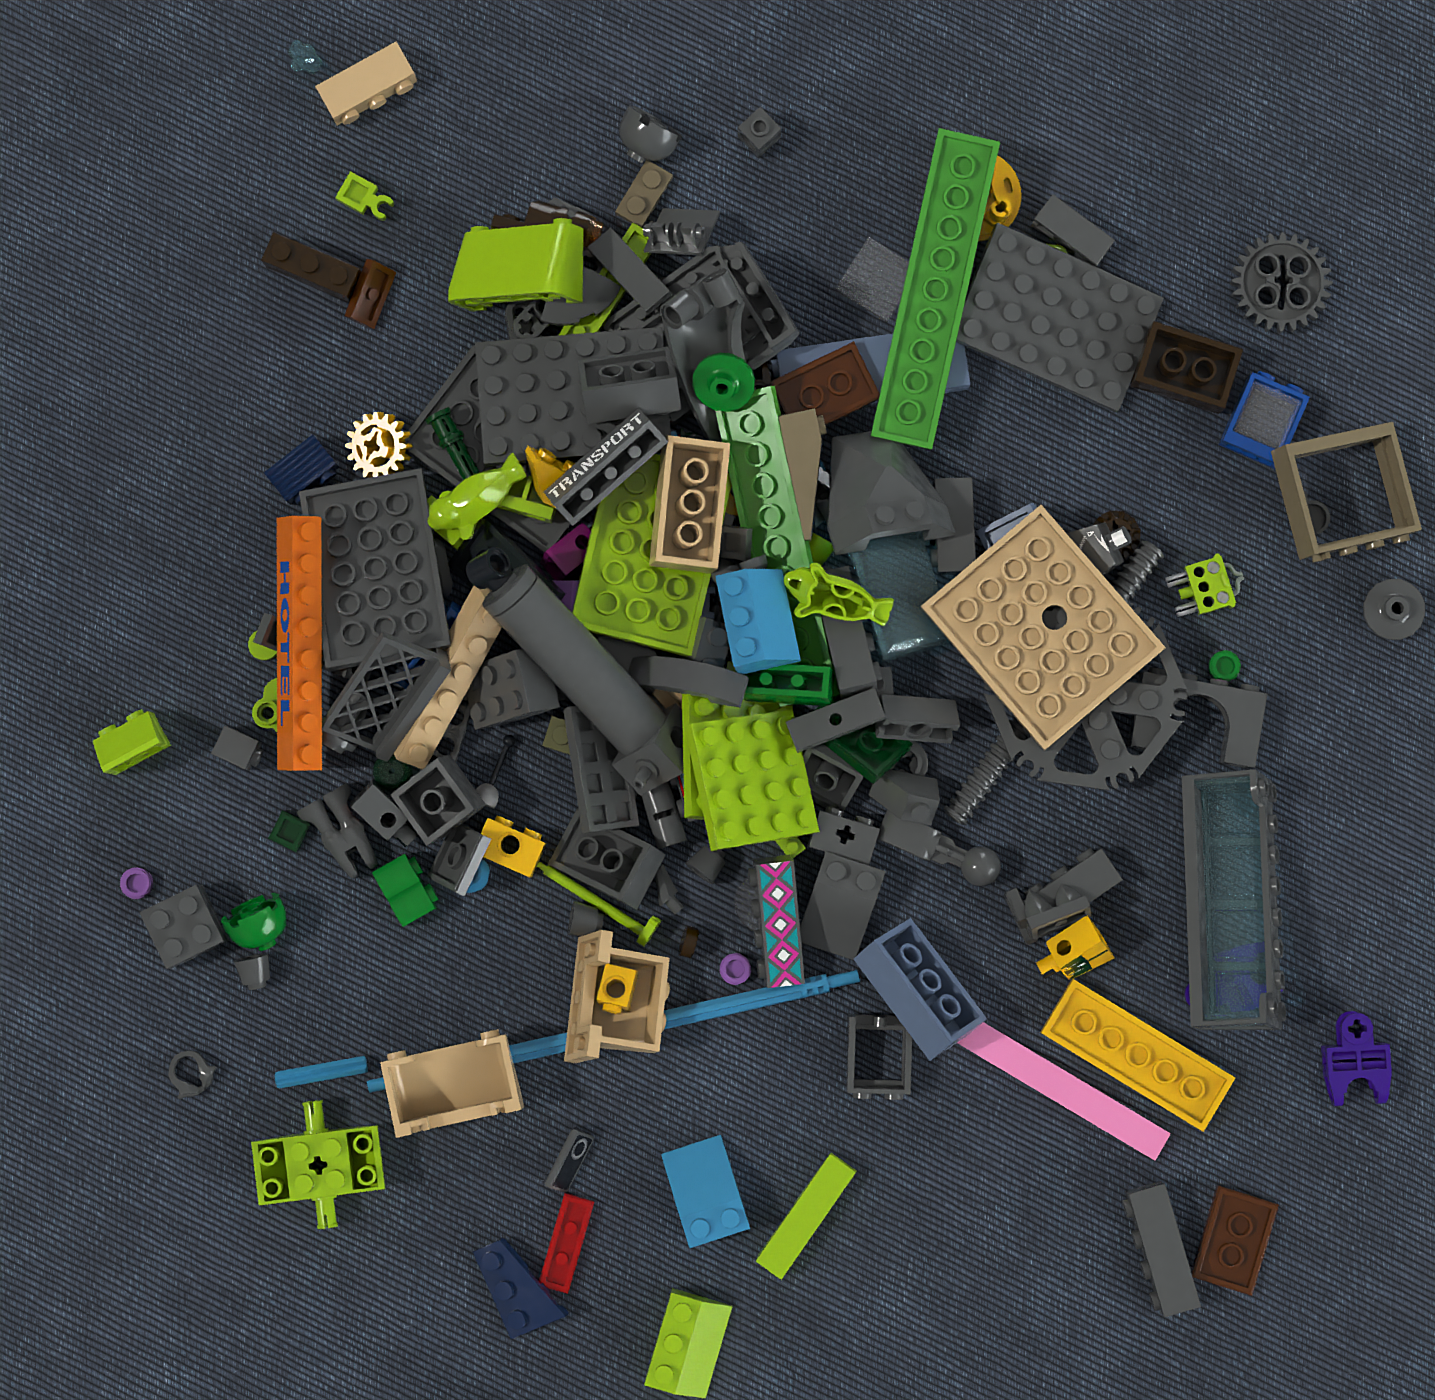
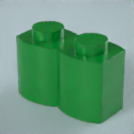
(405, 889)

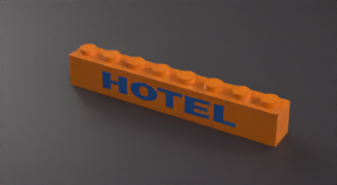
(299, 643)

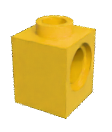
(616, 974)

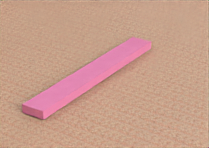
(1066, 1090)

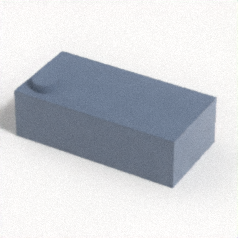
(920, 989)

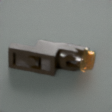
(544, 213)

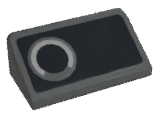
(569, 1160)

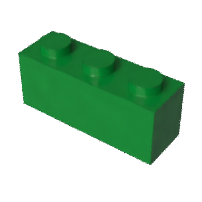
(791, 685)

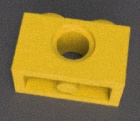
(529, 851)

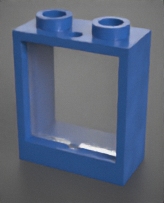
(1263, 418)

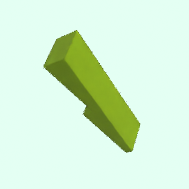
(805, 1216)

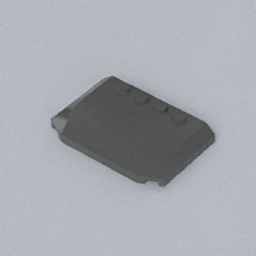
(764, 322)

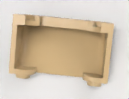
(451, 1084)

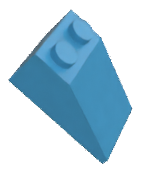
(705, 1191)

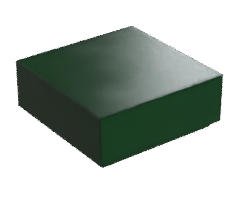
(289, 831)

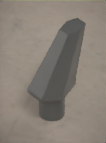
(666, 891)

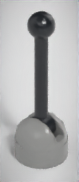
(487, 790)

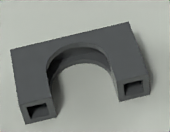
(1240, 709)

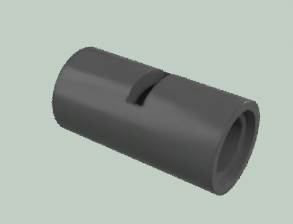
(663, 816)

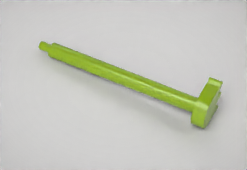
(644, 932)

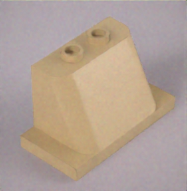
(630, 1031)

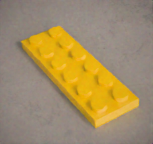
(1137, 1055)

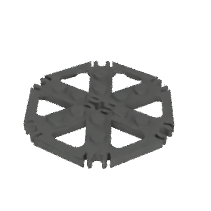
(1100, 725)

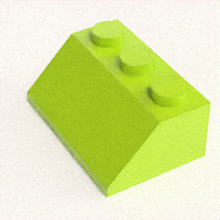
(687, 1344)

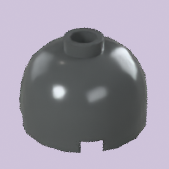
(647, 136)

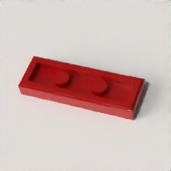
(566, 1242)

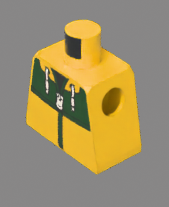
(1075, 950)

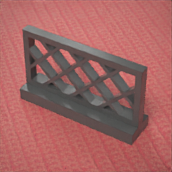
(410, 701)

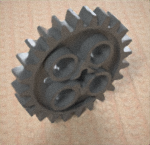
(1308, 285)

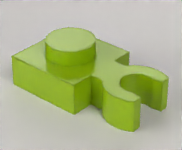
(360, 195)

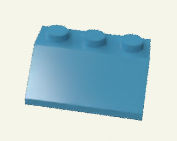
(757, 619)

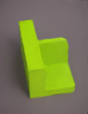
(525, 501)

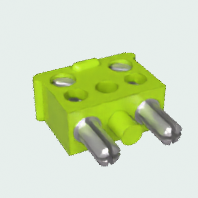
(1216, 580)

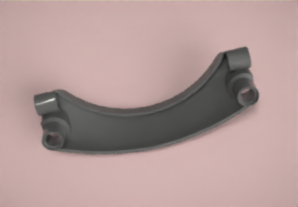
(708, 322)

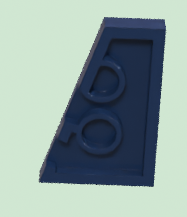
(516, 1292)

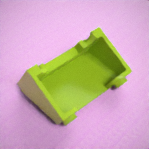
(518, 265)

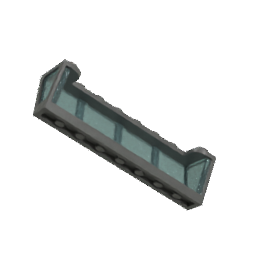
(1232, 901)

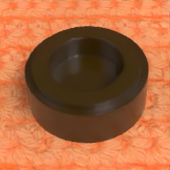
(688, 941)

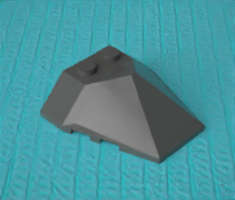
(879, 494)

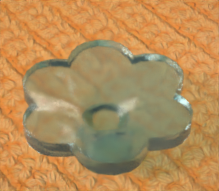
(304, 57)

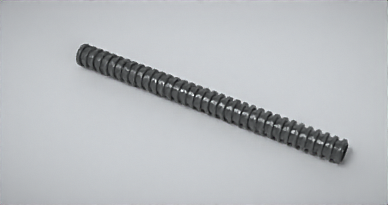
(997, 758)

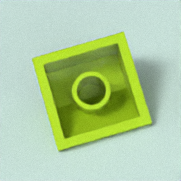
(130, 743)

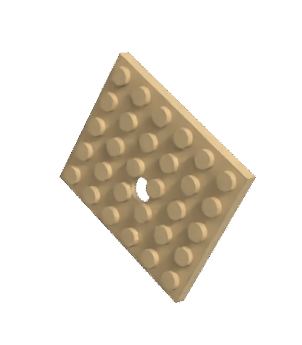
(998, 627)

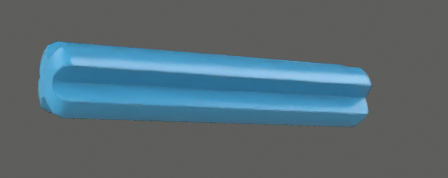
(321, 1072)

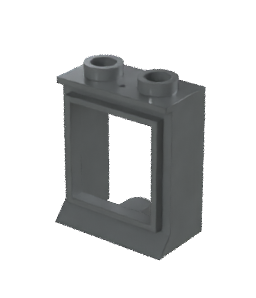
(866, 1087)

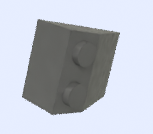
(608, 861)
(840, 905)

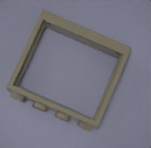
(1394, 480)

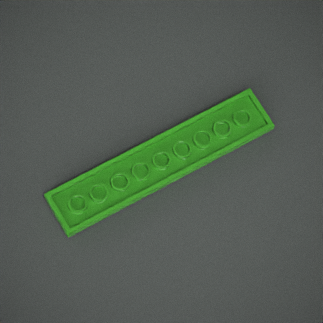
(935, 288)
(769, 506)

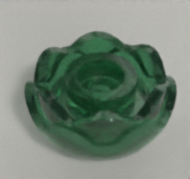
(391, 781)

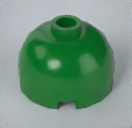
(256, 922)

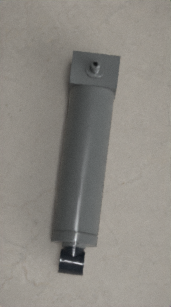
(584, 670)

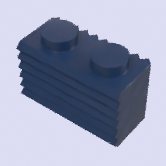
(302, 470)

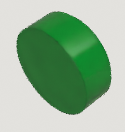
(1224, 665)

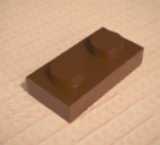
(370, 294)

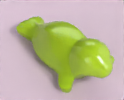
(474, 498)
(834, 596)

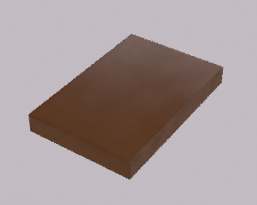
(830, 384)
(1234, 1240)

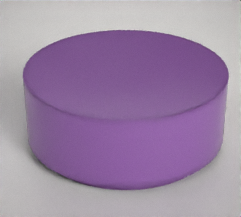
(136, 883)
(735, 968)

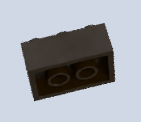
(1186, 367)

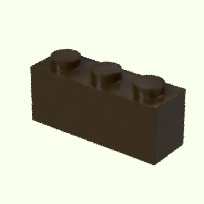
(311, 267)

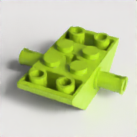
(287, 1169)

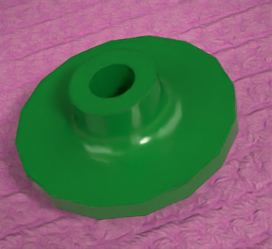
(728, 370)

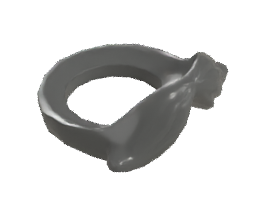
(206, 1075)

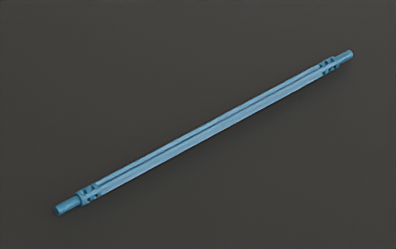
(689, 1014)

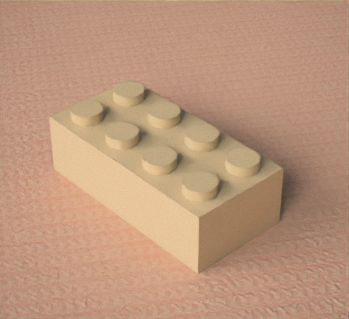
(689, 504)

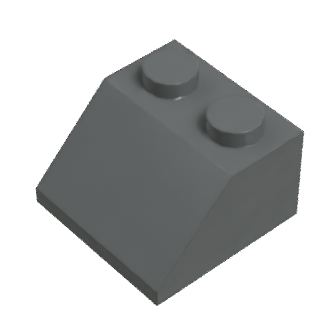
(830, 777)

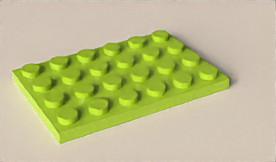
(617, 586)

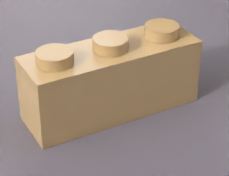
(367, 84)

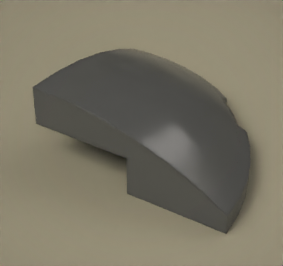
(597, 297)

